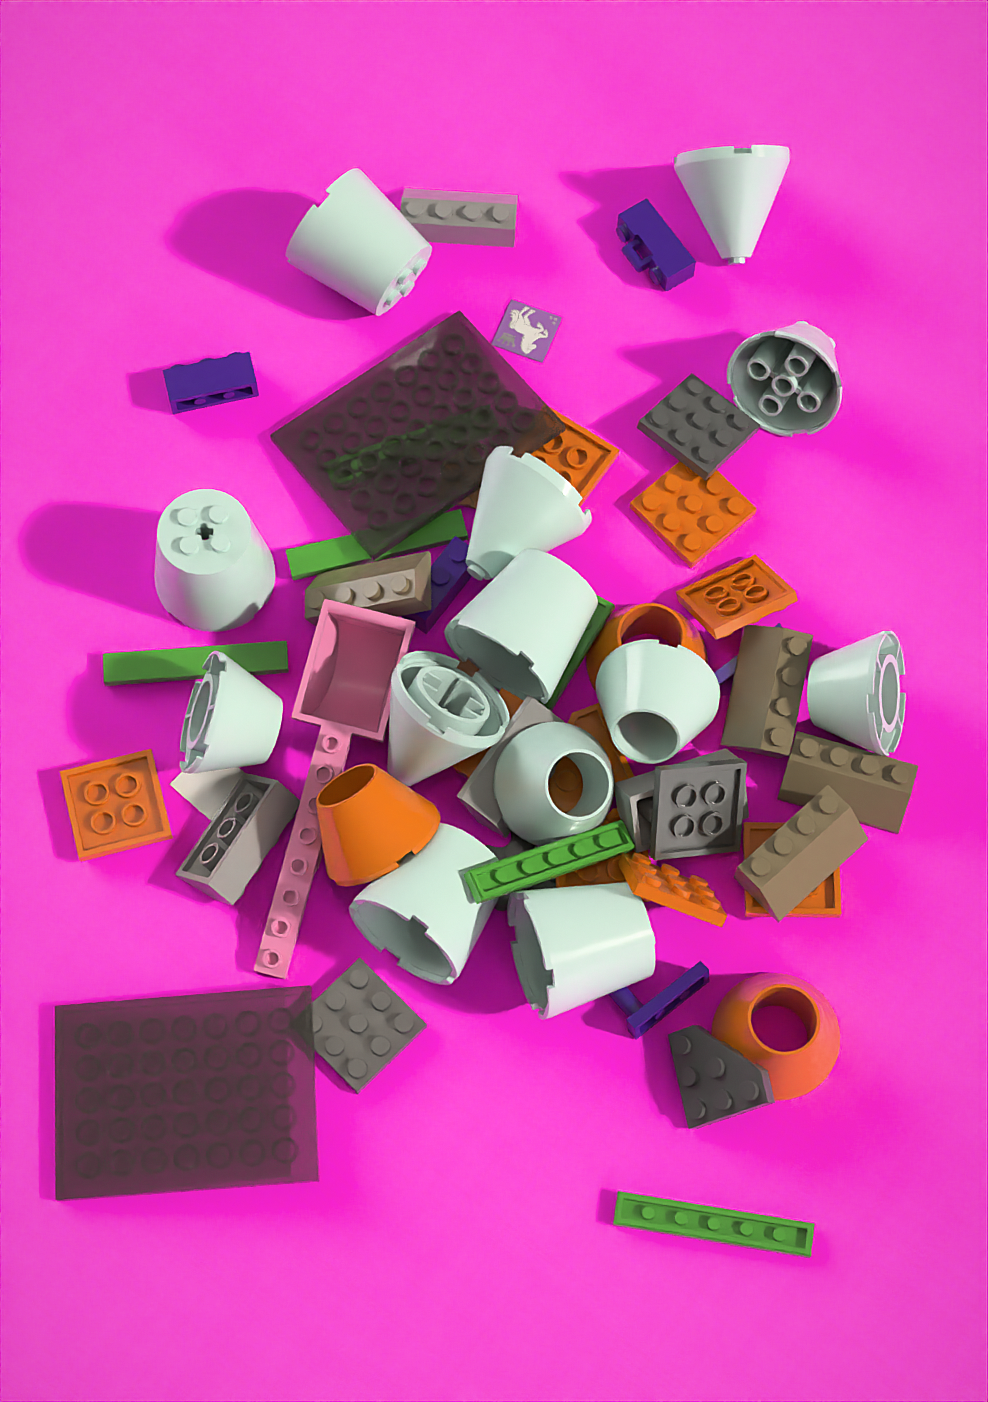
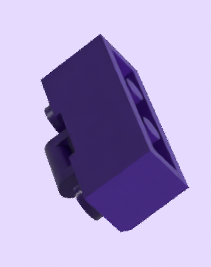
(657, 244)

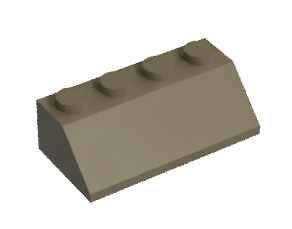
(385, 586)
(766, 690)
(869, 783)
(801, 854)

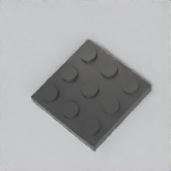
(698, 426)
(697, 808)
(362, 1025)

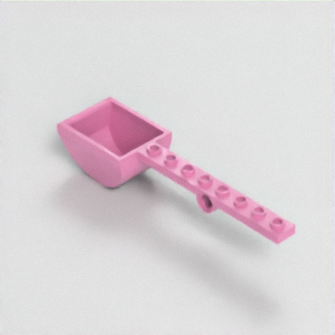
(346, 695)

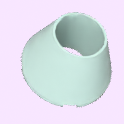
(859, 693)
(655, 698)
(229, 719)
(523, 777)

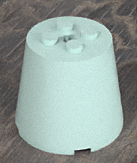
(359, 244)
(217, 579)
(525, 624)
(426, 907)
(579, 943)

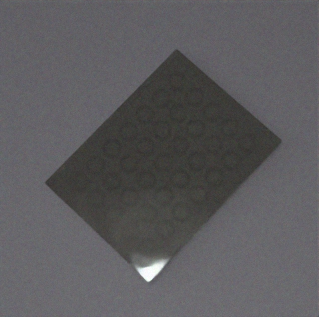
(415, 433)
(185, 1094)

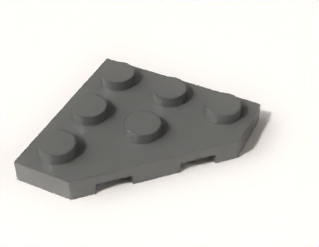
(716, 1078)

